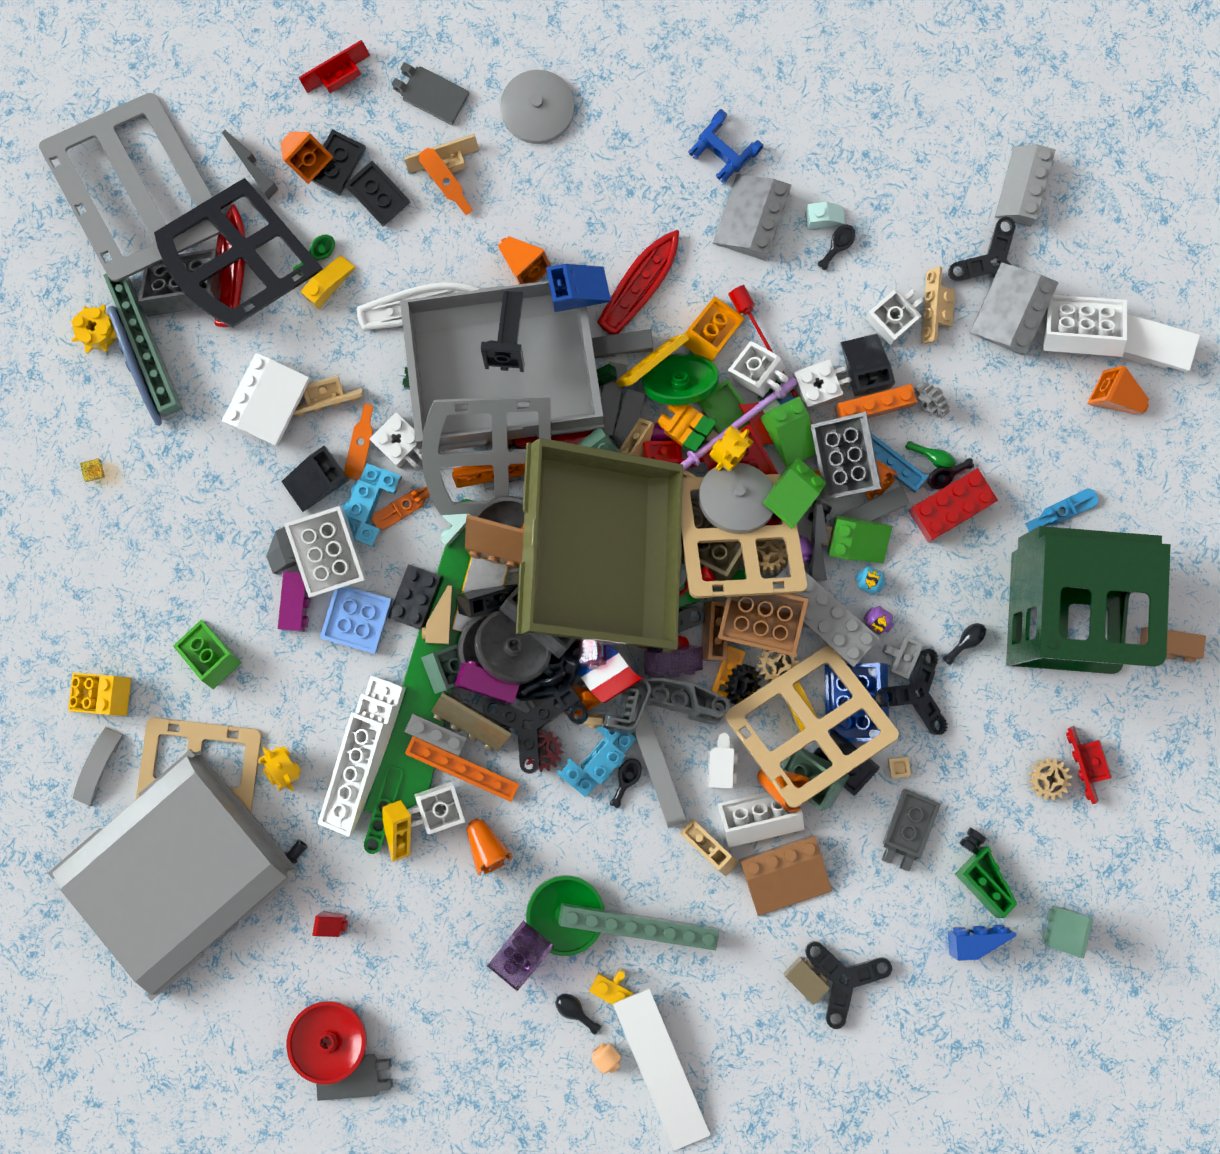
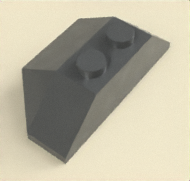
(280, 552)

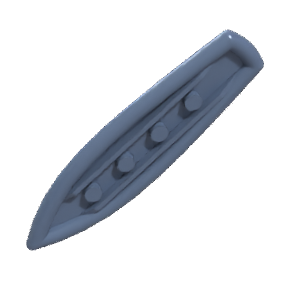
(133, 365)

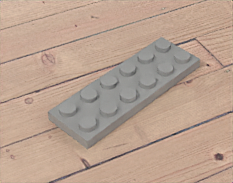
(834, 622)

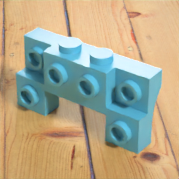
(364, 501)
(599, 763)

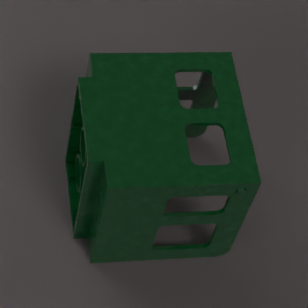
(1091, 569)

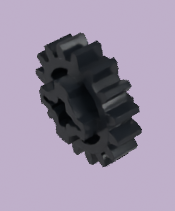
(742, 683)

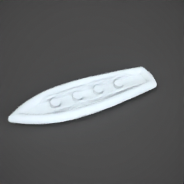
(387, 310)

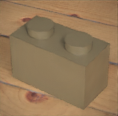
(806, 980)

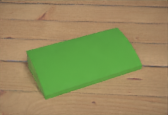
(723, 406)

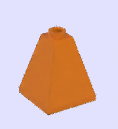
(304, 154)
(525, 260)
(1119, 392)

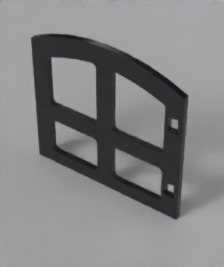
(241, 249)

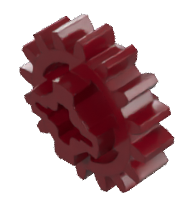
(551, 755)

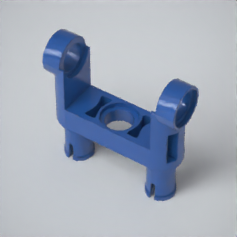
(709, 140)

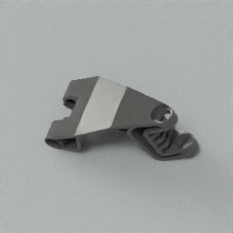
(698, 703)

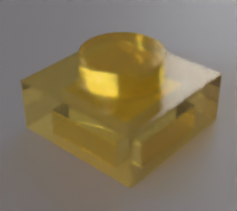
(92, 470)

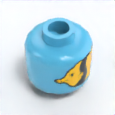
(870, 580)

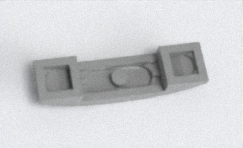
(95, 766)

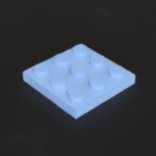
(356, 618)

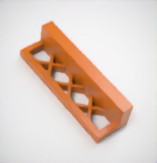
(479, 474)

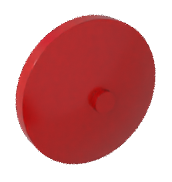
(326, 1042)

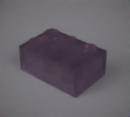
(520, 955)

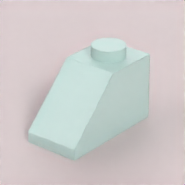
(824, 215)

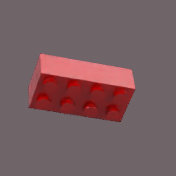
(953, 505)

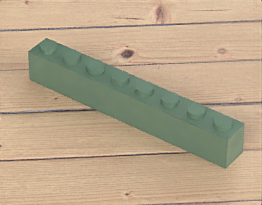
(144, 346)
(638, 926)

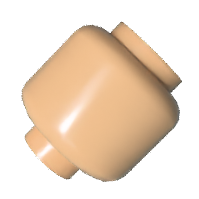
(606, 1058)

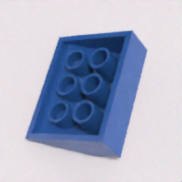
(859, 725)

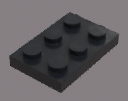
(345, 158)
(377, 193)
(415, 597)
(859, 775)

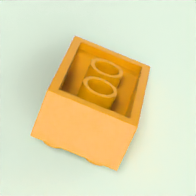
(712, 329)

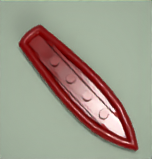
(232, 276)
(639, 283)

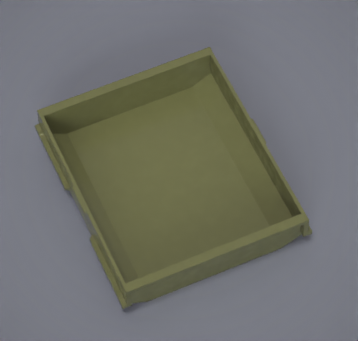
(600, 546)

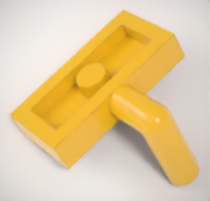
(609, 989)

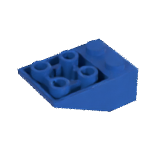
(577, 286)
(977, 942)

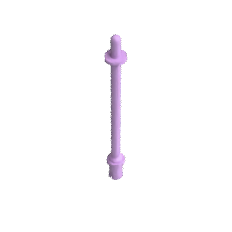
(693, 458)

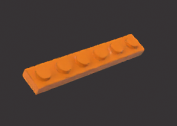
(462, 768)

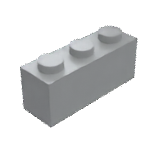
(435, 734)

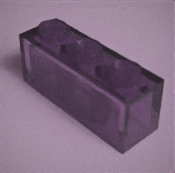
(683, 660)

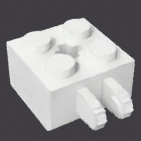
(896, 305)
(758, 369)
(824, 375)
(397, 453)
(721, 764)
(430, 817)

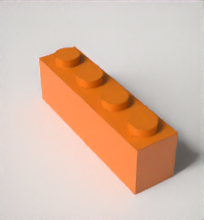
(879, 403)

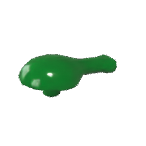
(320, 248)
(937, 456)

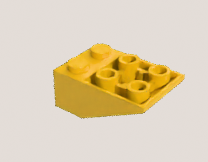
(99, 694)

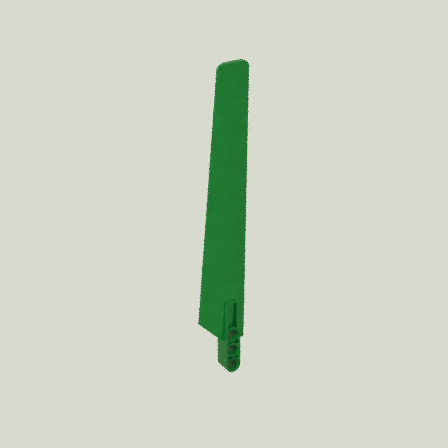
(398, 773)

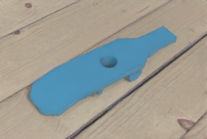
(1072, 505)

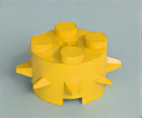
(91, 319)
(731, 448)
(280, 768)

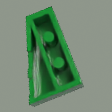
(985, 881)

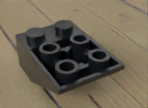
(867, 365)
(315, 478)

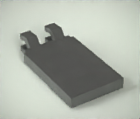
(431, 93)
(909, 828)
(360, 1083)

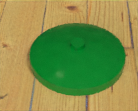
(681, 379)
(545, 907)

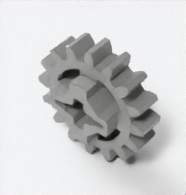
(932, 399)

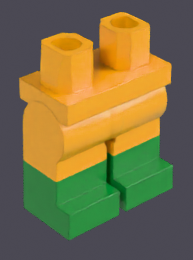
(687, 426)

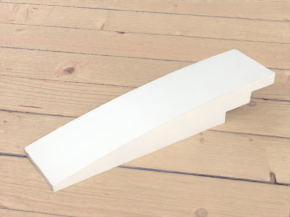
(1155, 343)
(361, 755)
(661, 1069)

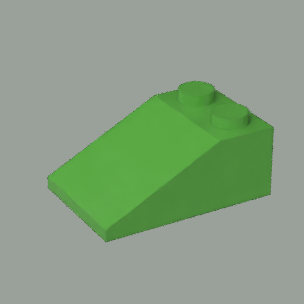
(790, 431)
(794, 492)
(859, 539)
(207, 654)

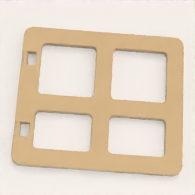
(754, 583)
(815, 729)
(196, 734)

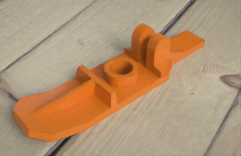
(439, 171)
(358, 453)
(396, 511)

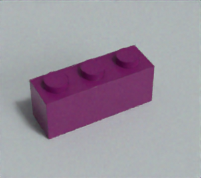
(293, 603)
(477, 680)

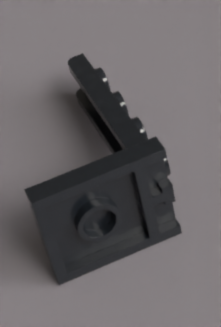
(506, 350)

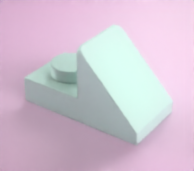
(458, 524)

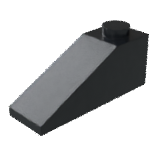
(483, 600)

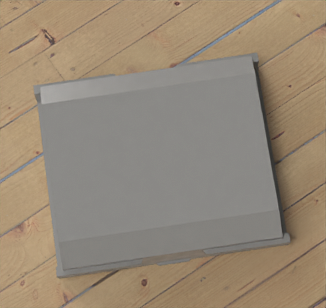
(447, 363)
(173, 873)

